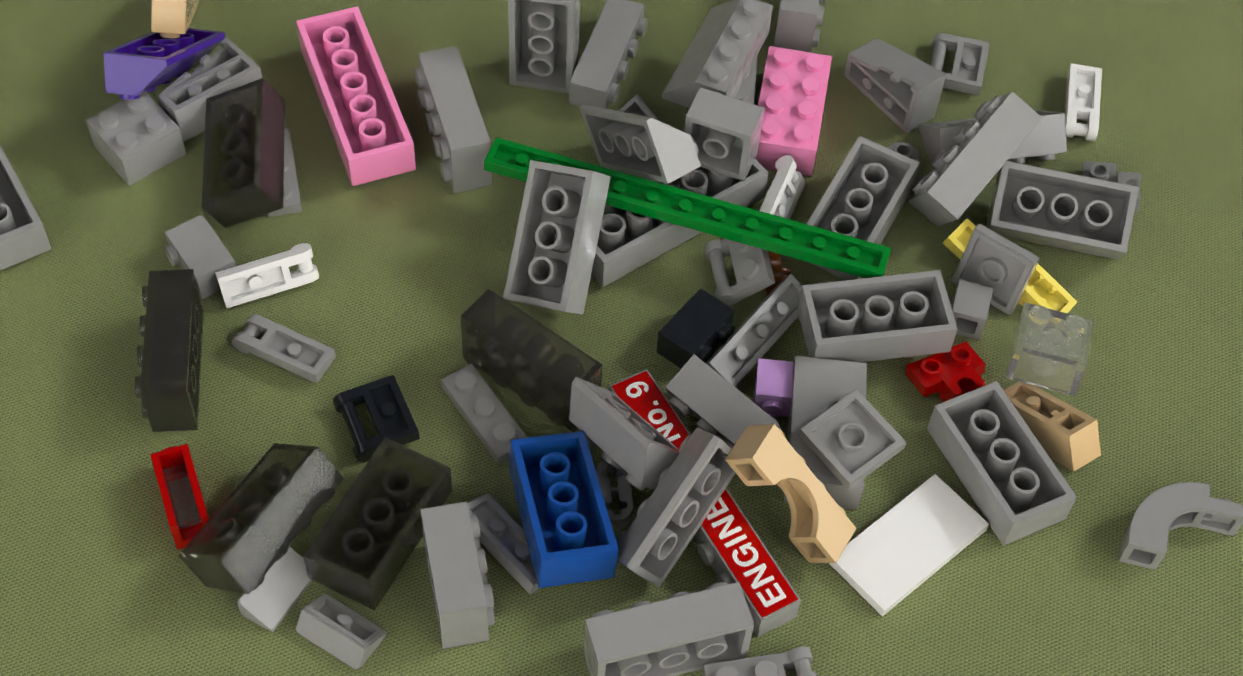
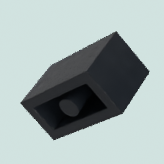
(696, 329)

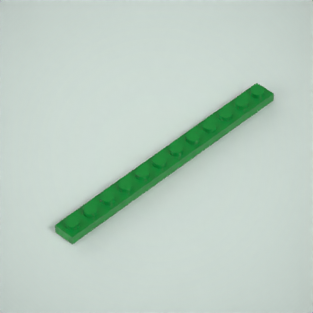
(708, 214)

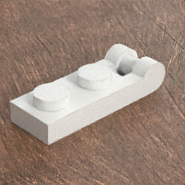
(1083, 101)
(784, 190)
(267, 276)

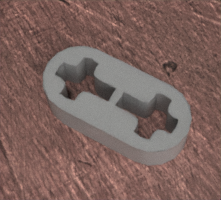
(621, 492)

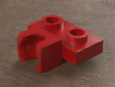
(948, 372)

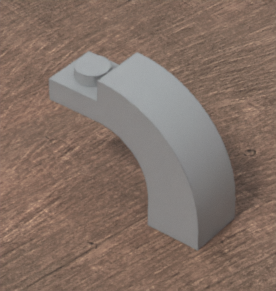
(1170, 508)

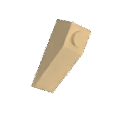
(1060, 428)

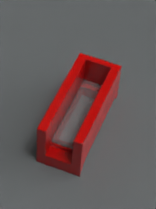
(180, 493)

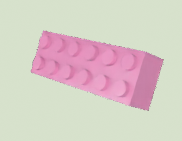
(356, 96)

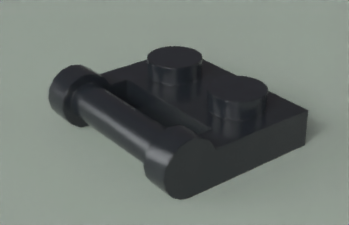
(387, 411)

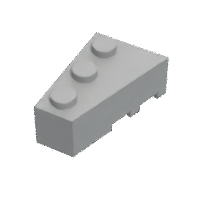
(896, 83)
(186, 97)

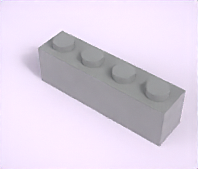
(607, 54)

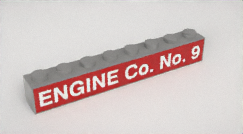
(725, 535)

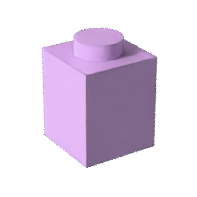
(774, 386)

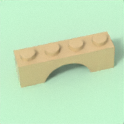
(817, 522)

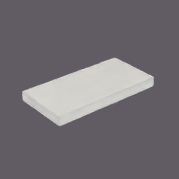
(909, 544)

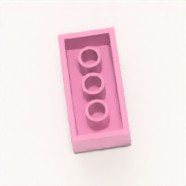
(794, 106)

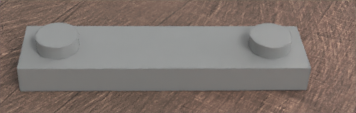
(758, 332)

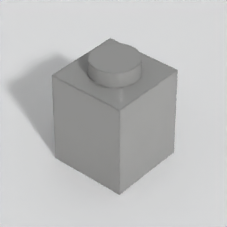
(971, 308)

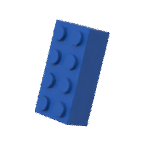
(562, 509)

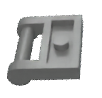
(968, 61)
(750, 266)

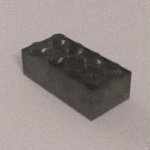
(243, 153)
(170, 351)
(525, 356)
(261, 518)
(377, 523)

